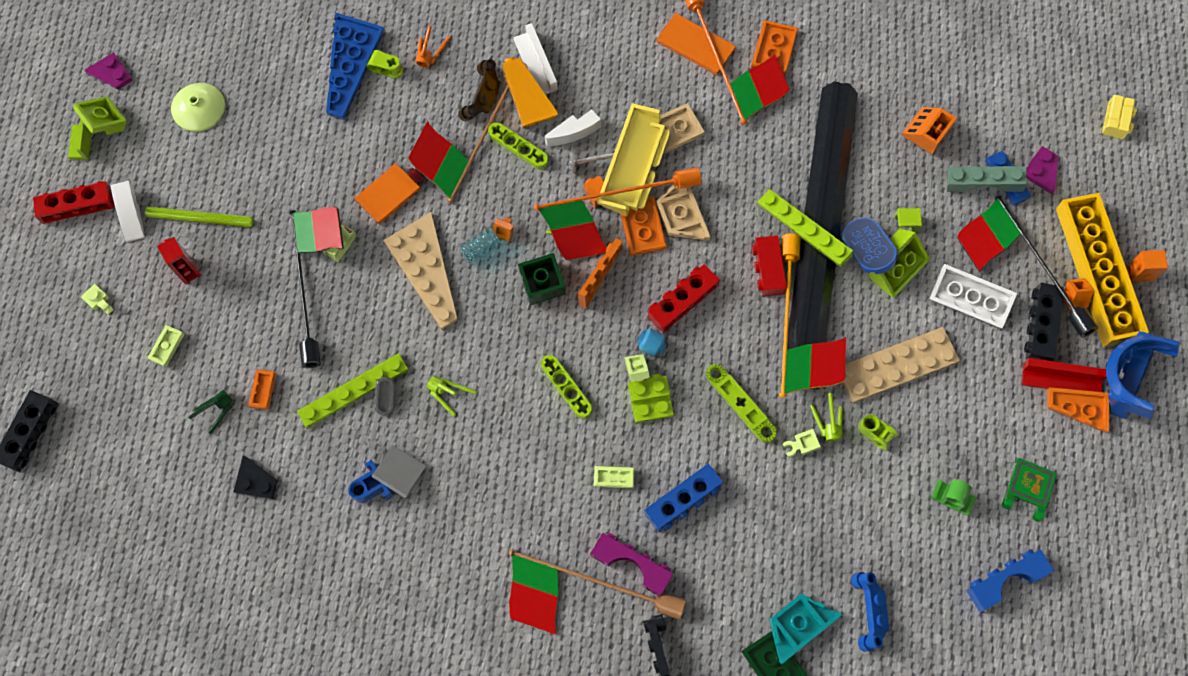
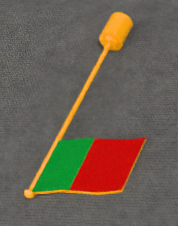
(808, 364)

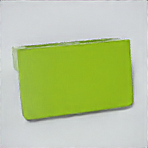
(79, 142)

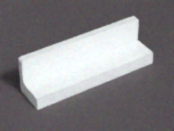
(536, 60)

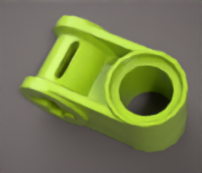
(385, 64)
(878, 432)

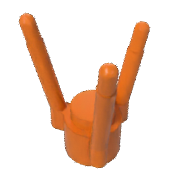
(424, 56)

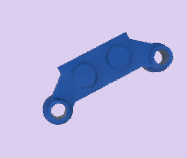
(876, 611)

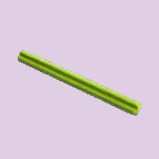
(197, 216)

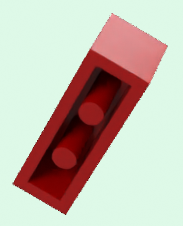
(178, 260)
(769, 266)

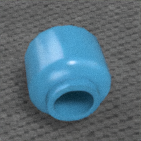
(651, 342)

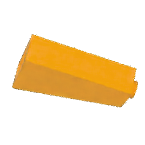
(527, 95)

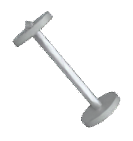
(572, 162)

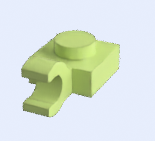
(97, 298)

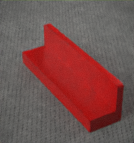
(1062, 375)

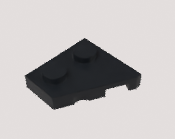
(254, 481)

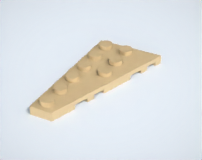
(421, 260)

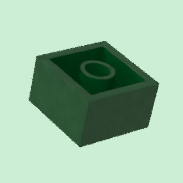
(542, 279)

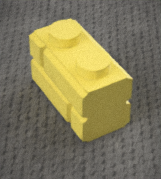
(1119, 117)

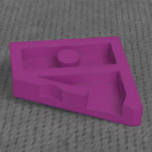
(110, 71)
(1043, 170)

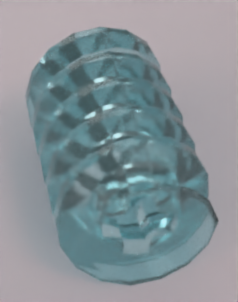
(479, 244)

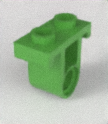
(954, 495)

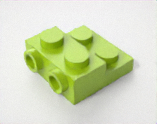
(100, 115)
(650, 399)

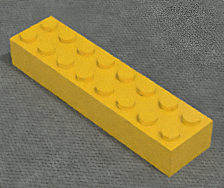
(1102, 265)

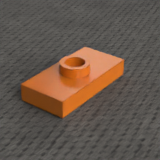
(262, 389)

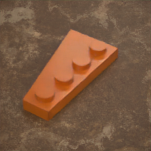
(597, 276)

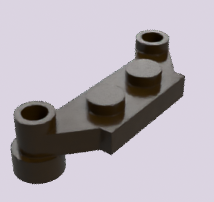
(485, 93)

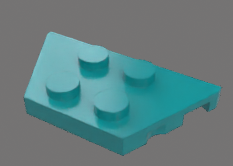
(799, 624)

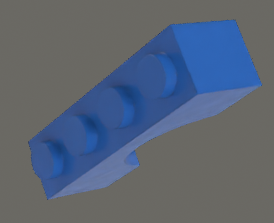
(988, 592)

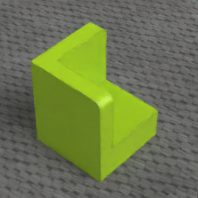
(909, 218)

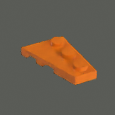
(1082, 406)

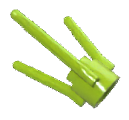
(439, 386)
(832, 431)

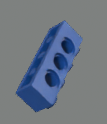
(704, 476)

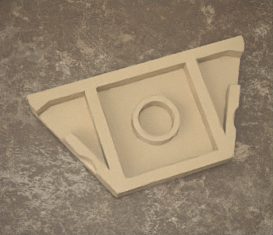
(682, 214)

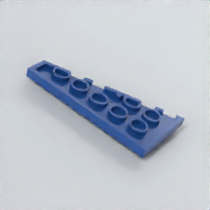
(350, 54)

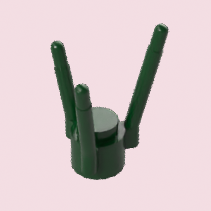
(221, 400)

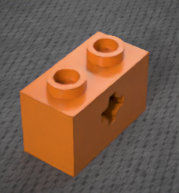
(1147, 266)

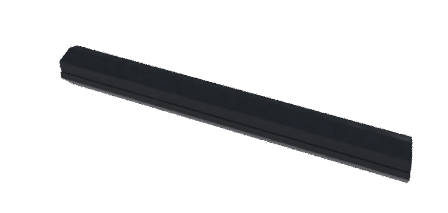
(825, 207)

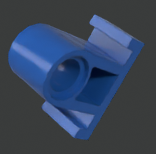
(371, 486)

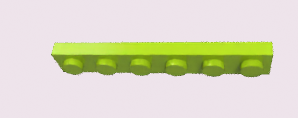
(805, 228)
(351, 391)

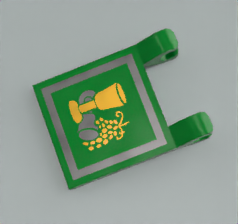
(1031, 485)

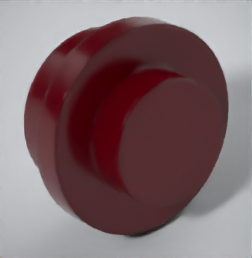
(415, 175)

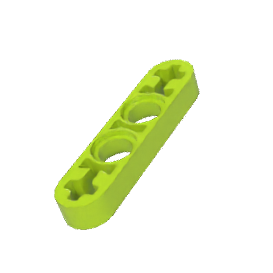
(518, 145)
(565, 387)

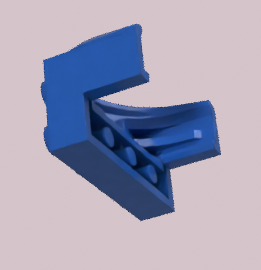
(1139, 352)

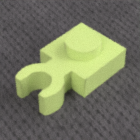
(805, 442)

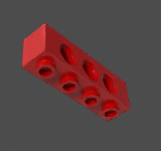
(65, 209)
(664, 320)

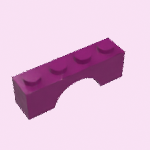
(609, 550)

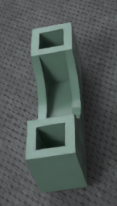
(1002, 177)

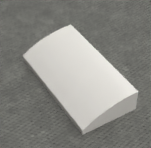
(973, 296)

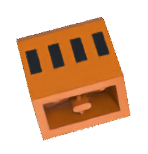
(929, 128)

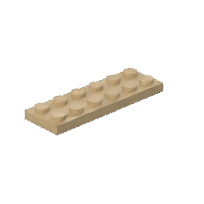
(899, 364)

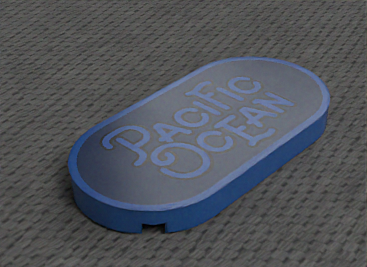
(870, 245)

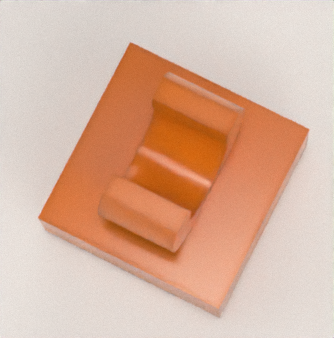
(504, 228)

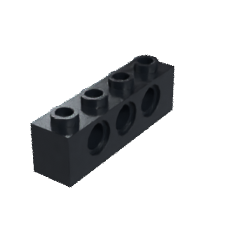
(1051, 316)
(25, 420)

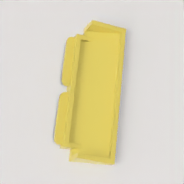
(636, 154)

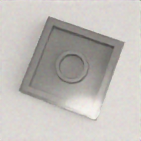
(398, 471)

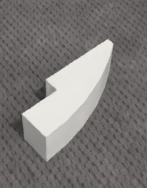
(573, 129)
(128, 211)

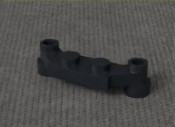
(655, 626)

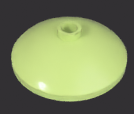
(201, 114)

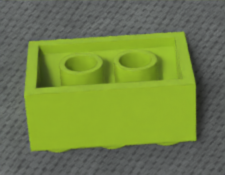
(910, 261)

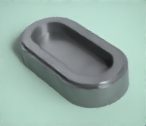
(384, 396)

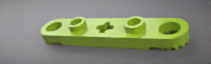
(750, 414)

